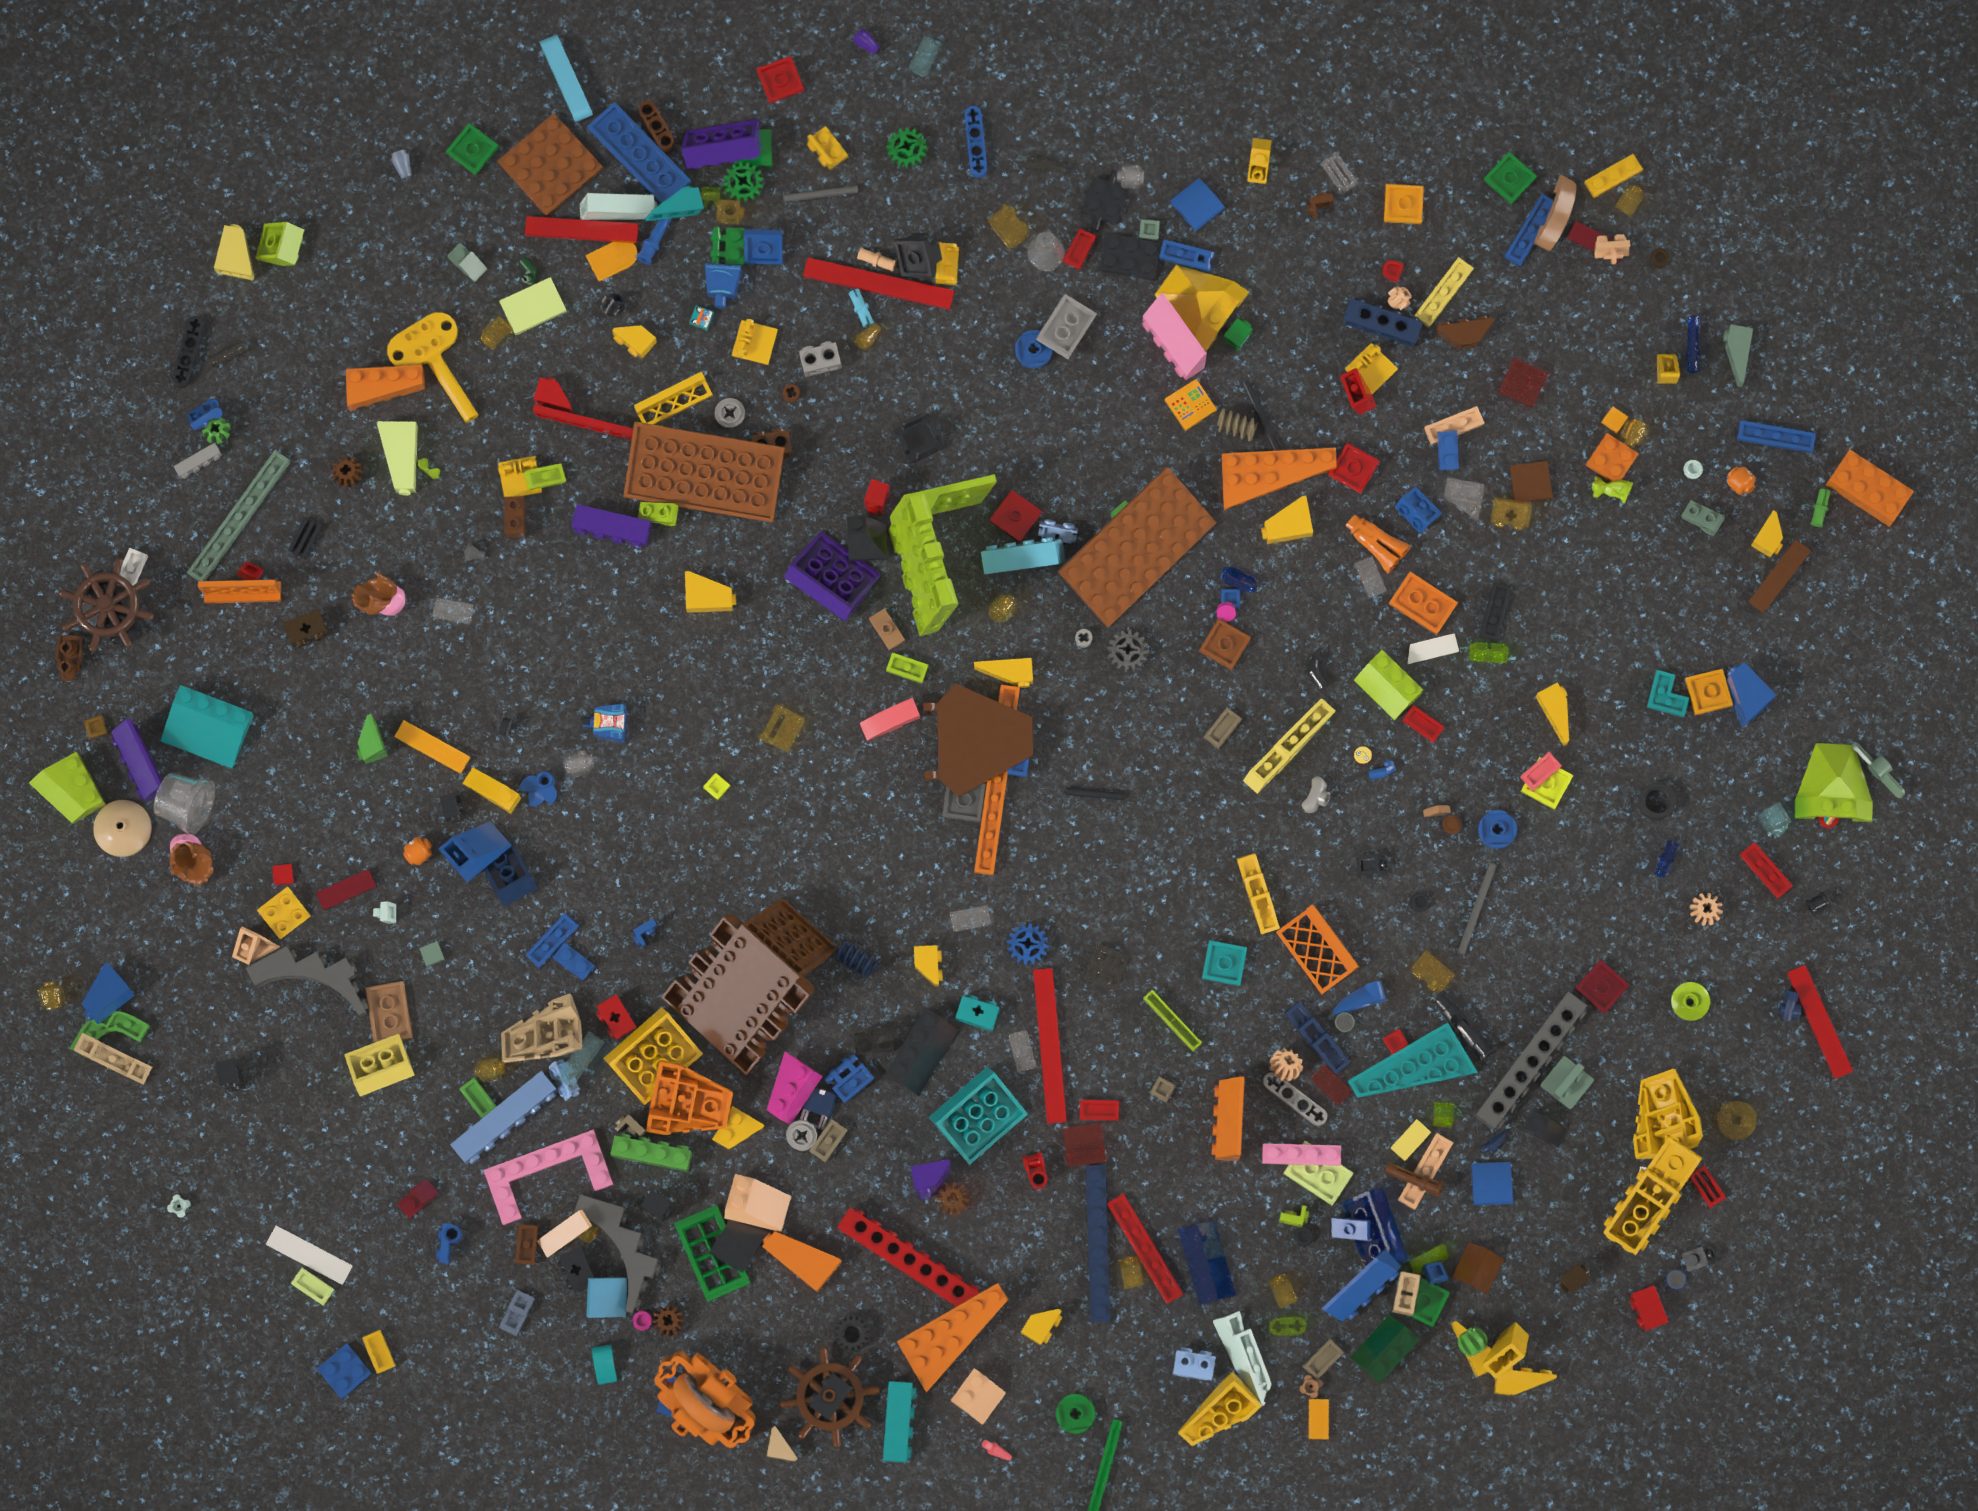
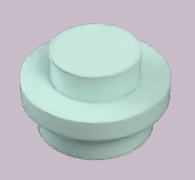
(1693, 469)

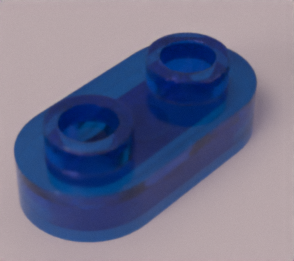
(1240, 579)

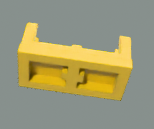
(947, 268)

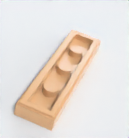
(1428, 1165)

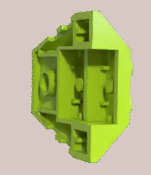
(1834, 785)

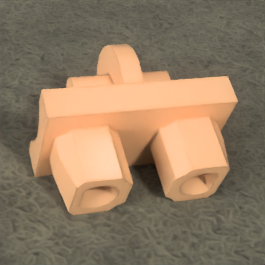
(1612, 250)

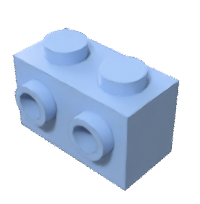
(1193, 1364)

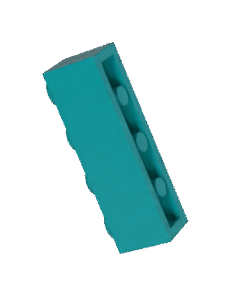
(898, 1422)

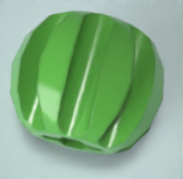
(221, 426)
(1472, 1341)

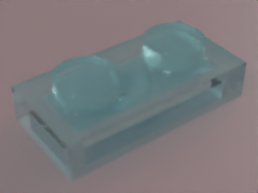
(924, 56)

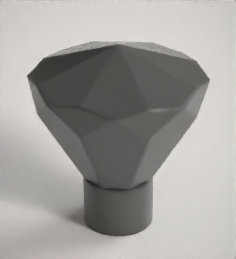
(472, 552)

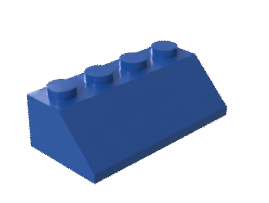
(1362, 1286)

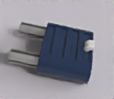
(820, 1103)

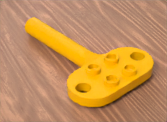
(424, 345)

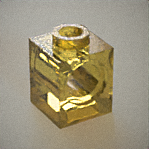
(723, 206)

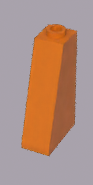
(803, 1260)

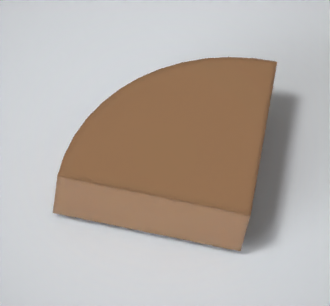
(1436, 810)

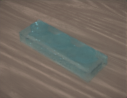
(580, 1060)

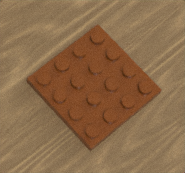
(550, 165)

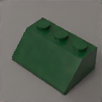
(1384, 1348)

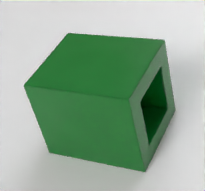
(1238, 334)

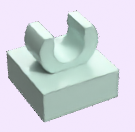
(386, 912)

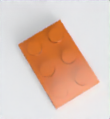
(1423, 603)

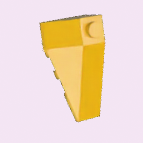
(1224, 1407)

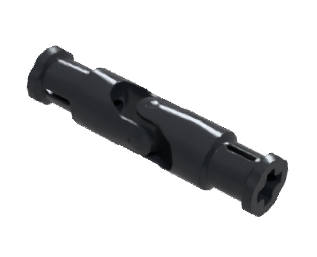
(1471, 1036)

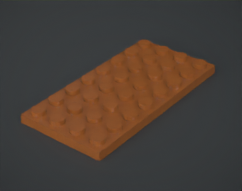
(704, 471)
(1137, 547)

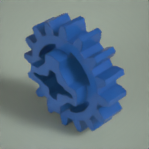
(1015, 942)

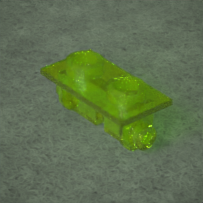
(1497, 653)

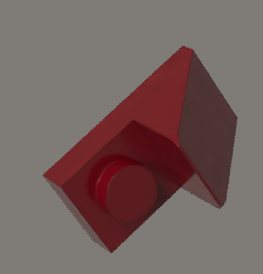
(417, 1198)

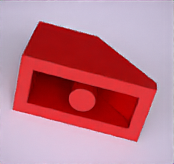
(1357, 391)
(551, 395)

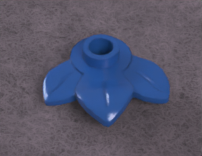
(537, 791)

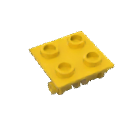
(754, 342)
(1373, 367)
(513, 476)
(283, 912)

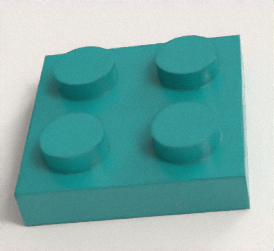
(1224, 963)

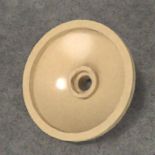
(131, 837)

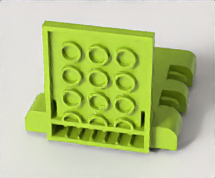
(923, 555)

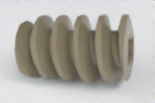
(1237, 425)

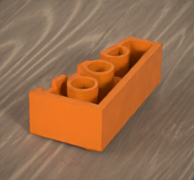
(381, 383)

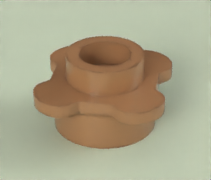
(1313, 1392)

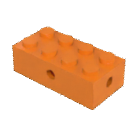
(1869, 488)

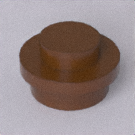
(1452, 824)

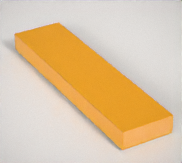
(432, 747)

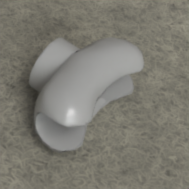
(1317, 796)

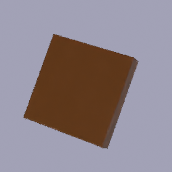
(1531, 481)

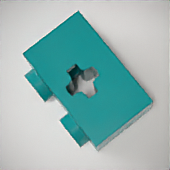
(967, 1015)

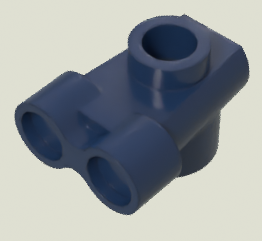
(1789, 1009)

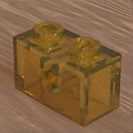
(1502, 506)

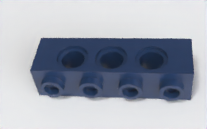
(1389, 331)

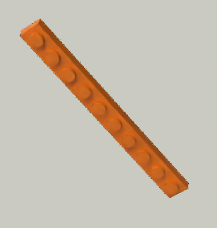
(994, 803)

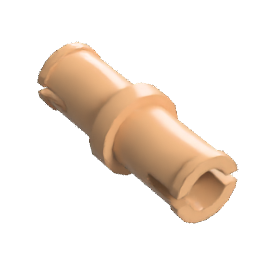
(877, 259)

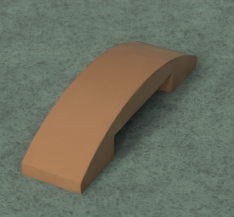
(1558, 215)

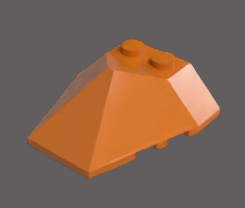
(686, 1101)

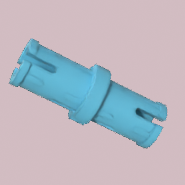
(861, 308)

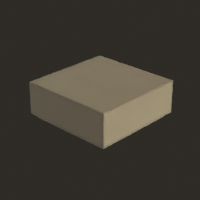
(1162, 1089)

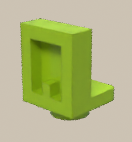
(1290, 1217)

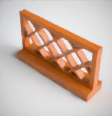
(240, 591)
(1331, 939)

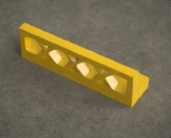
(673, 393)

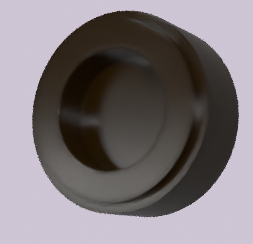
(1659, 258)

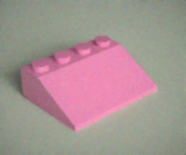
(1174, 337)

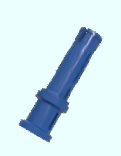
(651, 244)

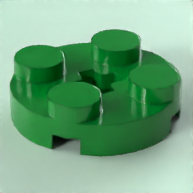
(1066, 1407)

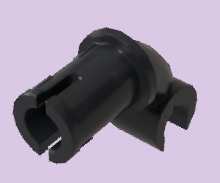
(1314, 670)

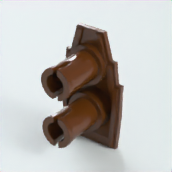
(69, 656)

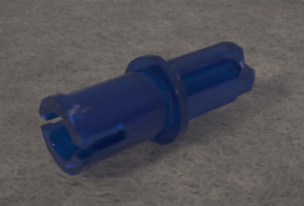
(1666, 859)

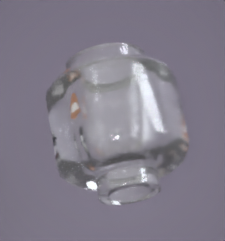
(1130, 176)
(578, 763)

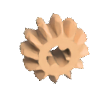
(1699, 909)
(1286, 1065)

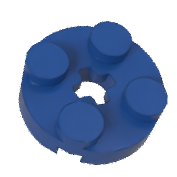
(1028, 359)
(1490, 838)

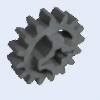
(1120, 650)

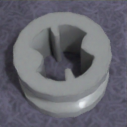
(1083, 632)

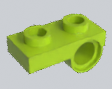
(659, 513)

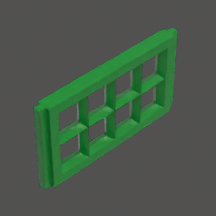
(698, 1219)

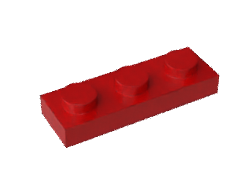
(1765, 870)

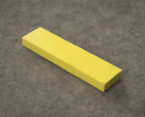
(1443, 292)

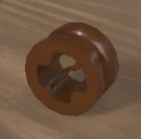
(796, 391)

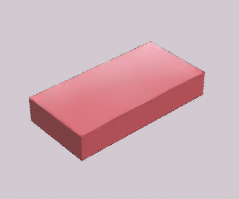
(1540, 771)

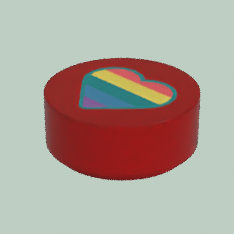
(1828, 822)

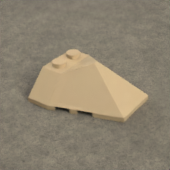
(546, 1034)

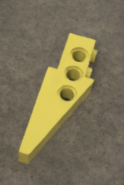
(1288, 746)

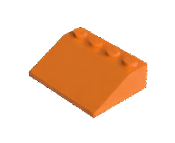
(1229, 1119)

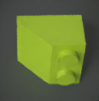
(280, 243)

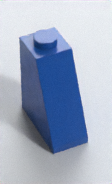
(106, 995)

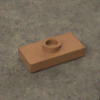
(886, 629)

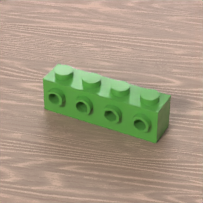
(650, 1153)

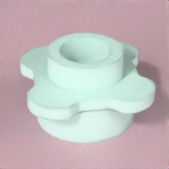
(173, 1206)

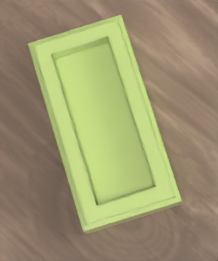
(312, 1286)

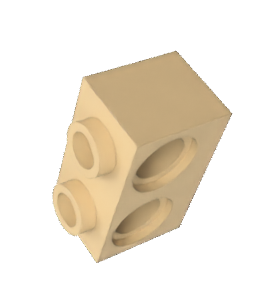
(1406, 1293)

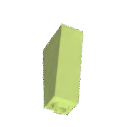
(400, 448)

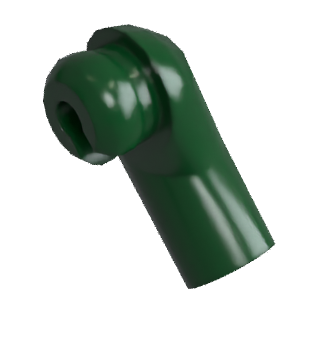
(530, 271)

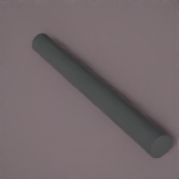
(820, 193)

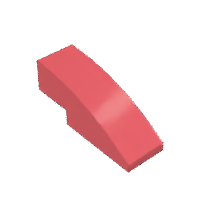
(890, 719)

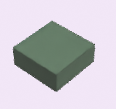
(1149, 230)
(432, 954)

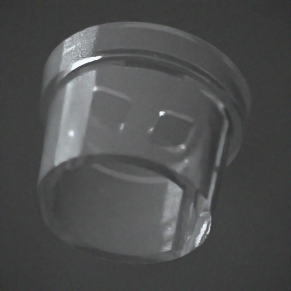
(185, 801)

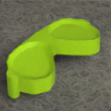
(423, 465)

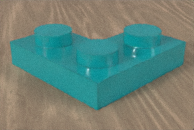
(1662, 698)

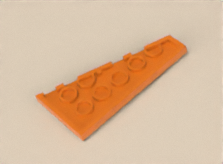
(1264, 472)
(941, 1341)

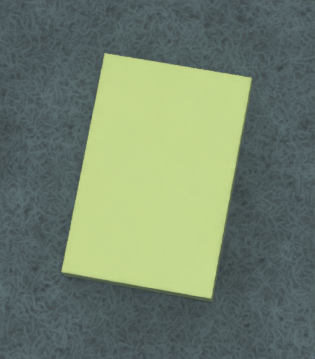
(533, 306)
(1321, 1180)

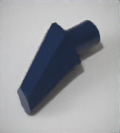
(1493, 1143)

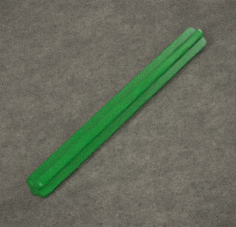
(1105, 1465)

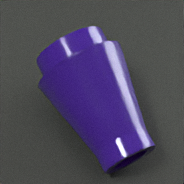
(866, 41)

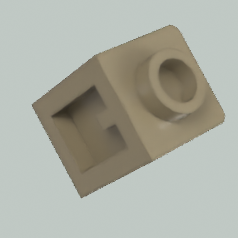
(634, 1128)

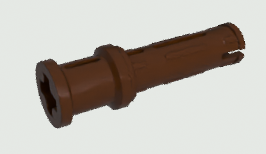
(1422, 1182)

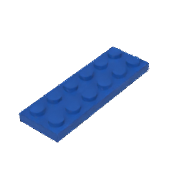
(638, 153)

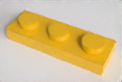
(1613, 176)

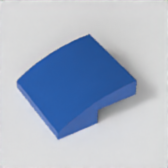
(1197, 204)
(1492, 1183)

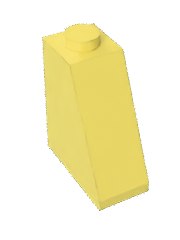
(233, 254)

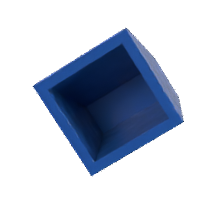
(1748, 693)

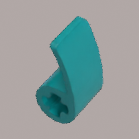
(604, 1364)

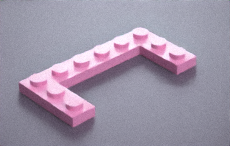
(580, 1145)

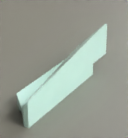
(1244, 1354)

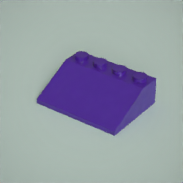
(830, 577)

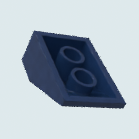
(510, 876)

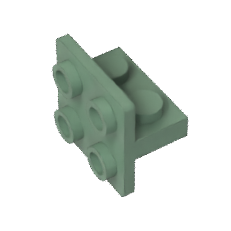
(1567, 1082)

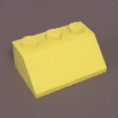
(379, 1064)

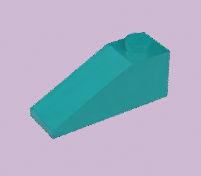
(682, 204)

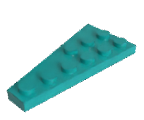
(1425, 1061)

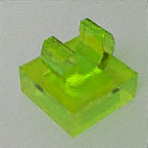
(710, 194)

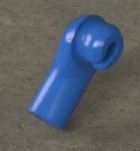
(1382, 772)

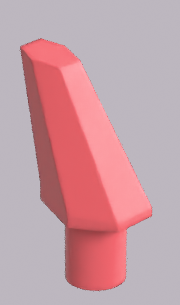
(994, 1449)

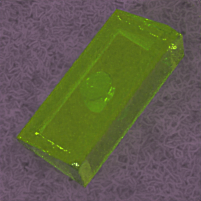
(1435, 1255)

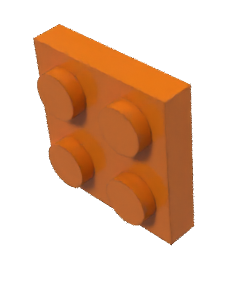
(1612, 458)

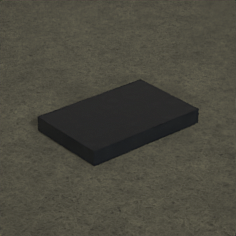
(738, 1244)

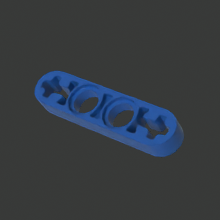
(975, 142)

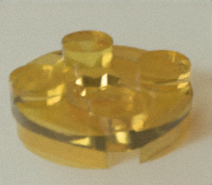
(1747, 1121)

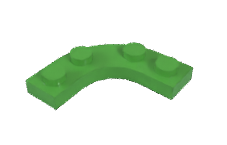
(115, 1022)

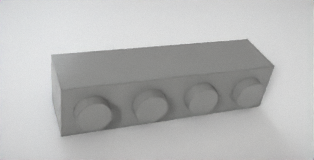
(197, 461)

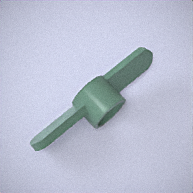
(1880, 769)

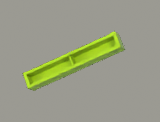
(1172, 1020)

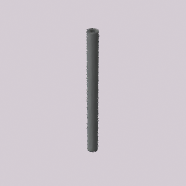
(1477, 908)

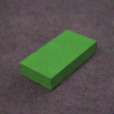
(478, 1097)

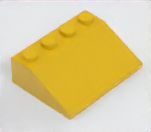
(639, 1054)

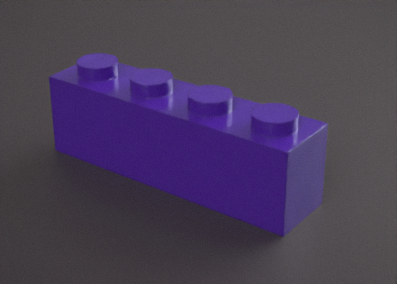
(611, 525)

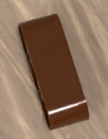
(653, 119)

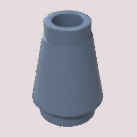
(402, 163)

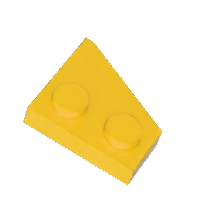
(738, 1129)

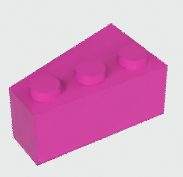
(792, 1088)

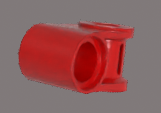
(1035, 1167)

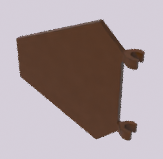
(977, 739)

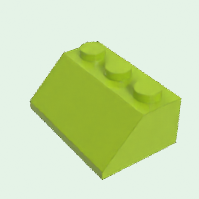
(1388, 685)

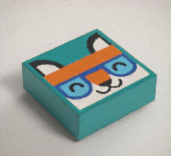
(701, 318)

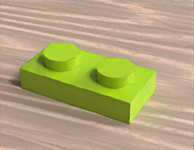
(544, 477)
(907, 668)

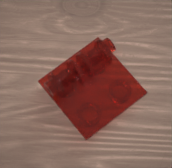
(1084, 1145)

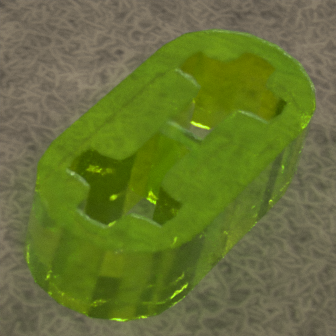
(1287, 1331)

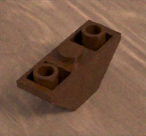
(1465, 332)

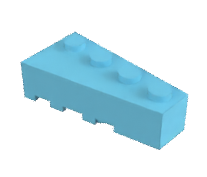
(1023, 556)

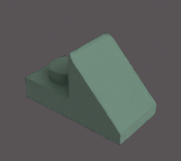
(467, 262)

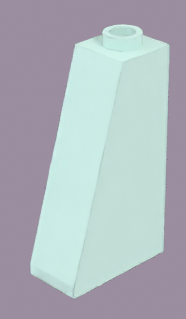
(616, 207)

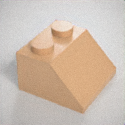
(978, 1396)

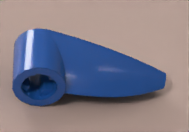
(1365, 996)

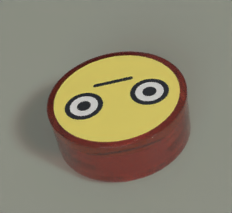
(1362, 755)

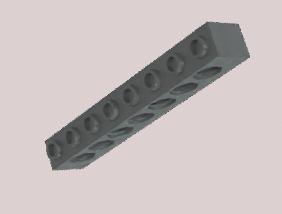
(1568, 1003)

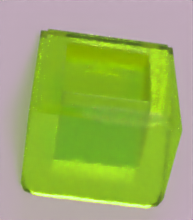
(1443, 1114)

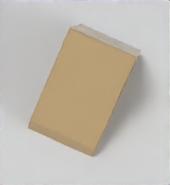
(779, 1448)

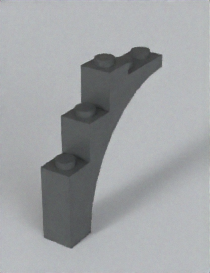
(284, 966)
(638, 1266)

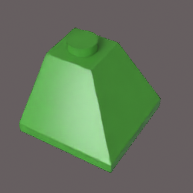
(370, 742)

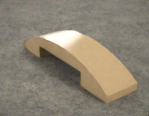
(112, 1058)

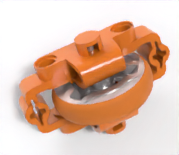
(704, 1400)

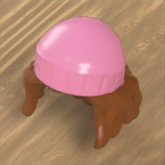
(379, 596)
(190, 859)

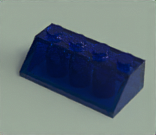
(1383, 1227)
(1206, 1263)

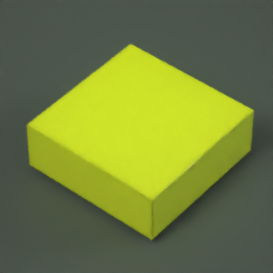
(716, 786)

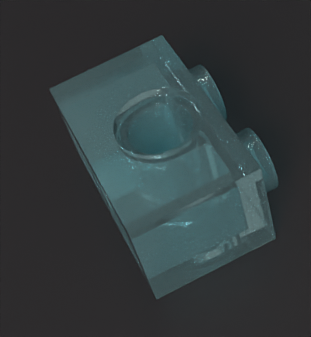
(1774, 820)

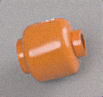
(1741, 480)
(417, 851)

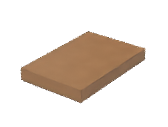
(389, 1011)

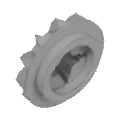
(730, 404)
(801, 1143)

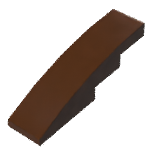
(1779, 576)

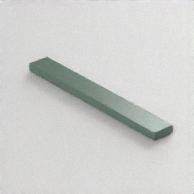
(239, 516)

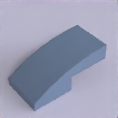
(516, 1313)

